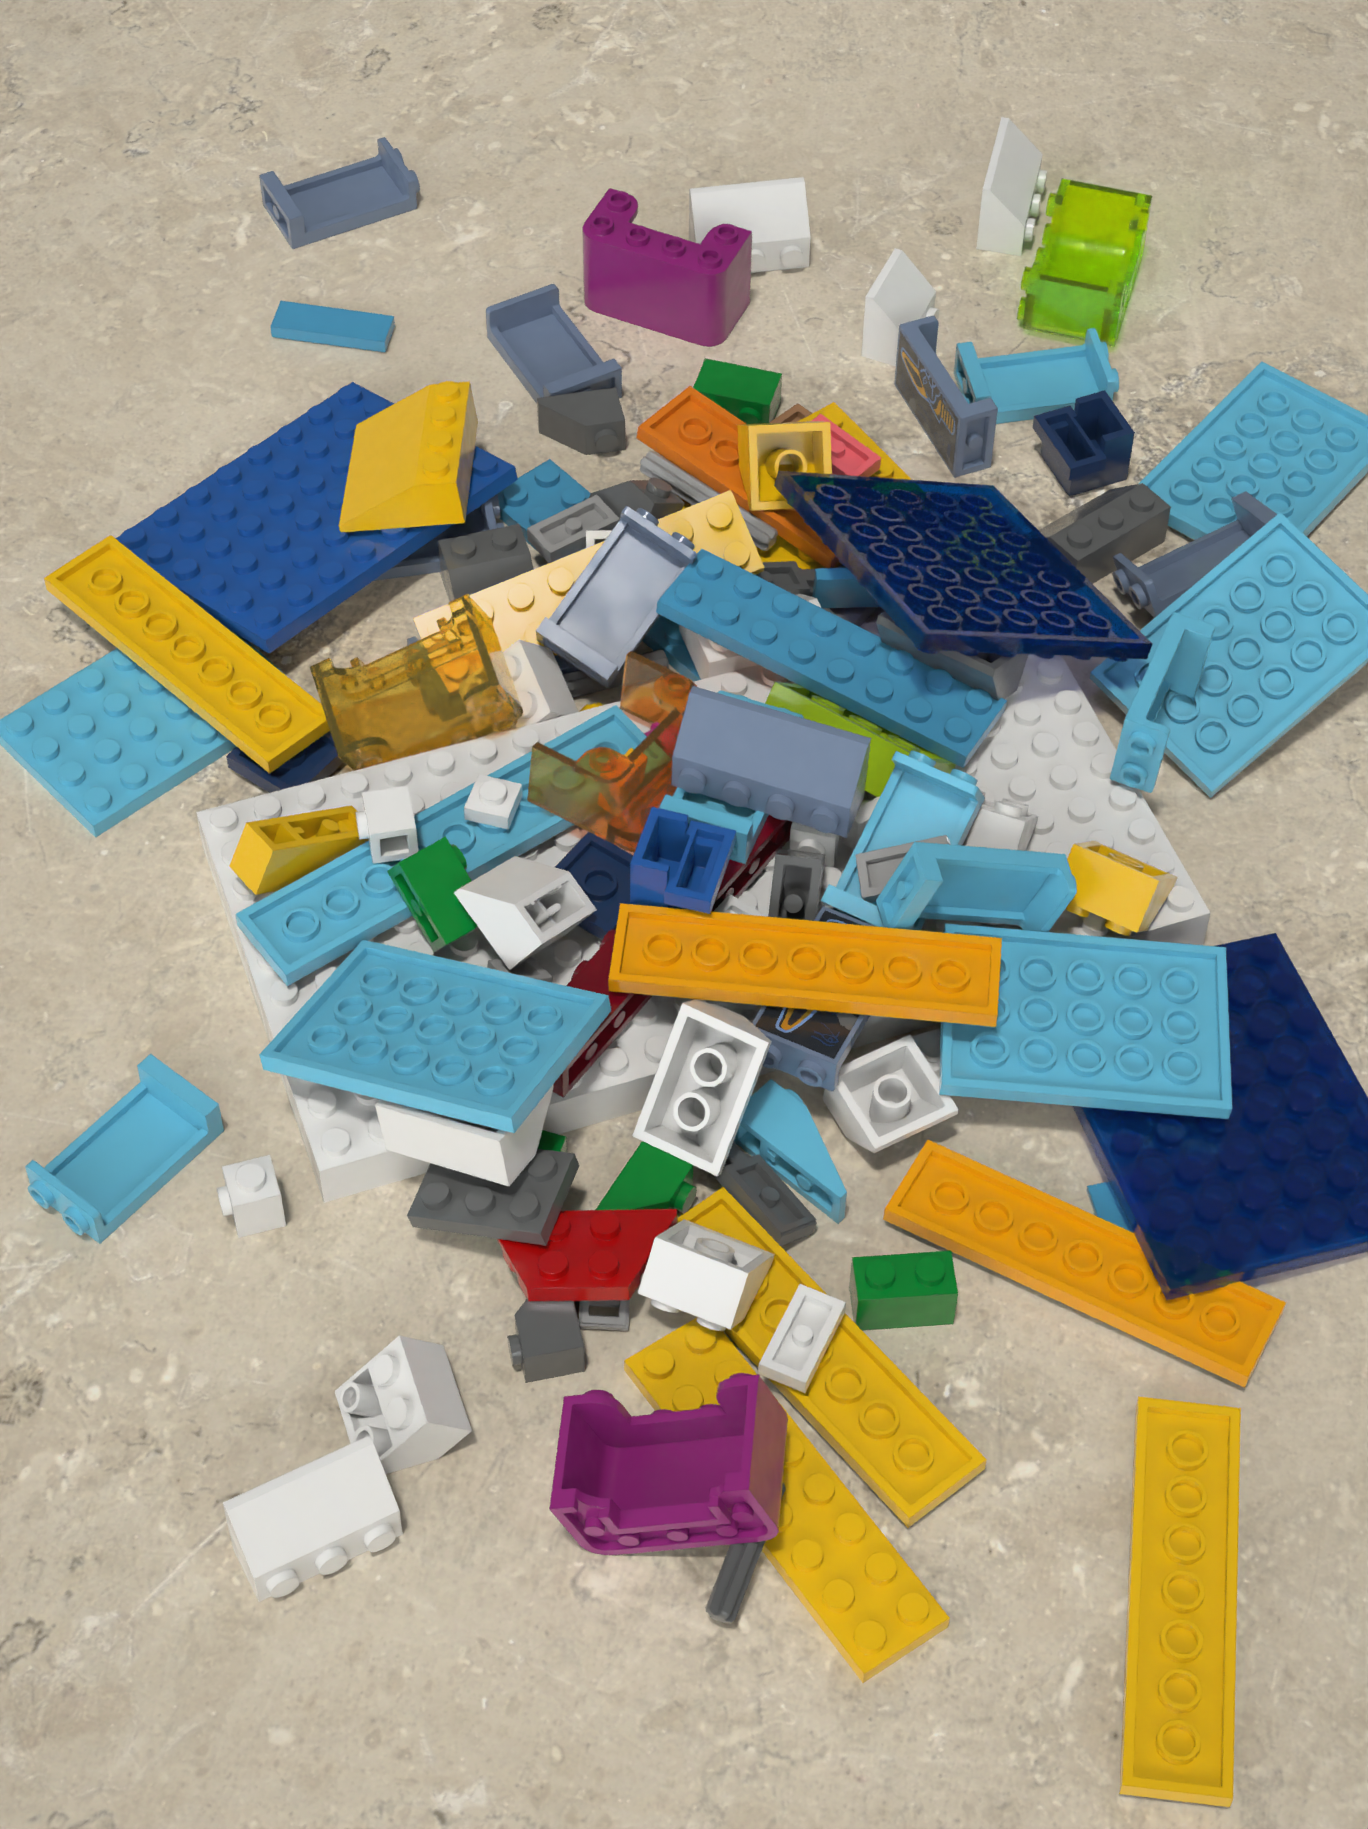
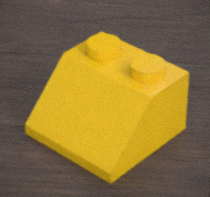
(780, 447)
(1117, 887)

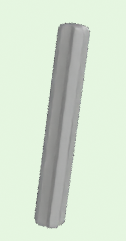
(695, 491)

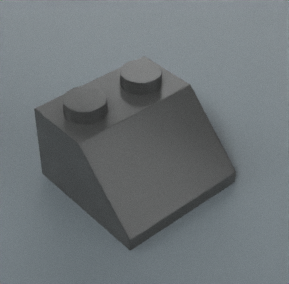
(482, 560)

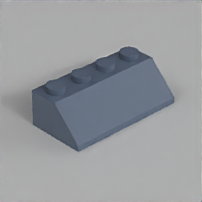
(770, 762)

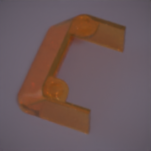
(605, 788)

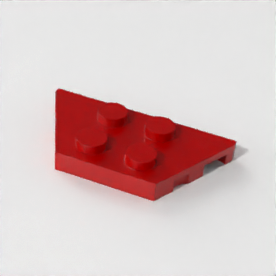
(588, 1255)

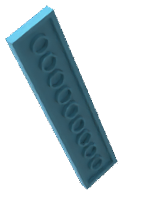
(357, 900)

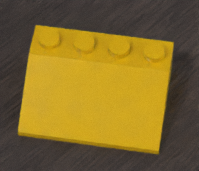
(413, 462)

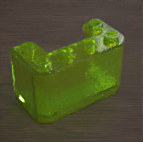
(1087, 262)

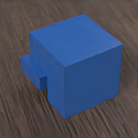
(679, 862)

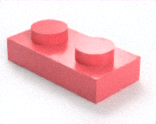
(850, 455)

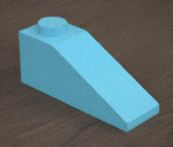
(786, 1137)

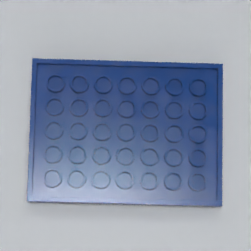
(264, 532)

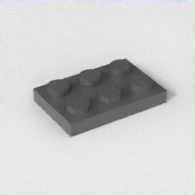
(492, 1210)

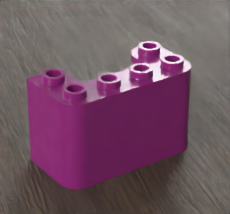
(664, 279)
(671, 1473)

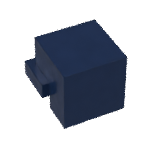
(1086, 444)

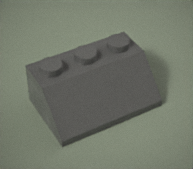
(1116, 522)
(984, 671)

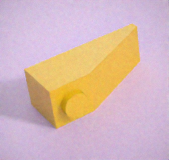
(291, 846)

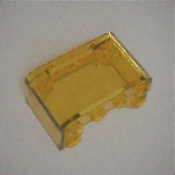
(422, 695)

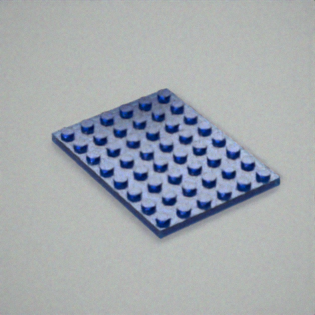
(961, 568)
(1275, 1179)

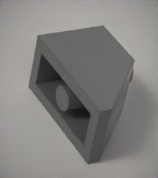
(584, 420)
(651, 495)
(796, 884)
(547, 1340)

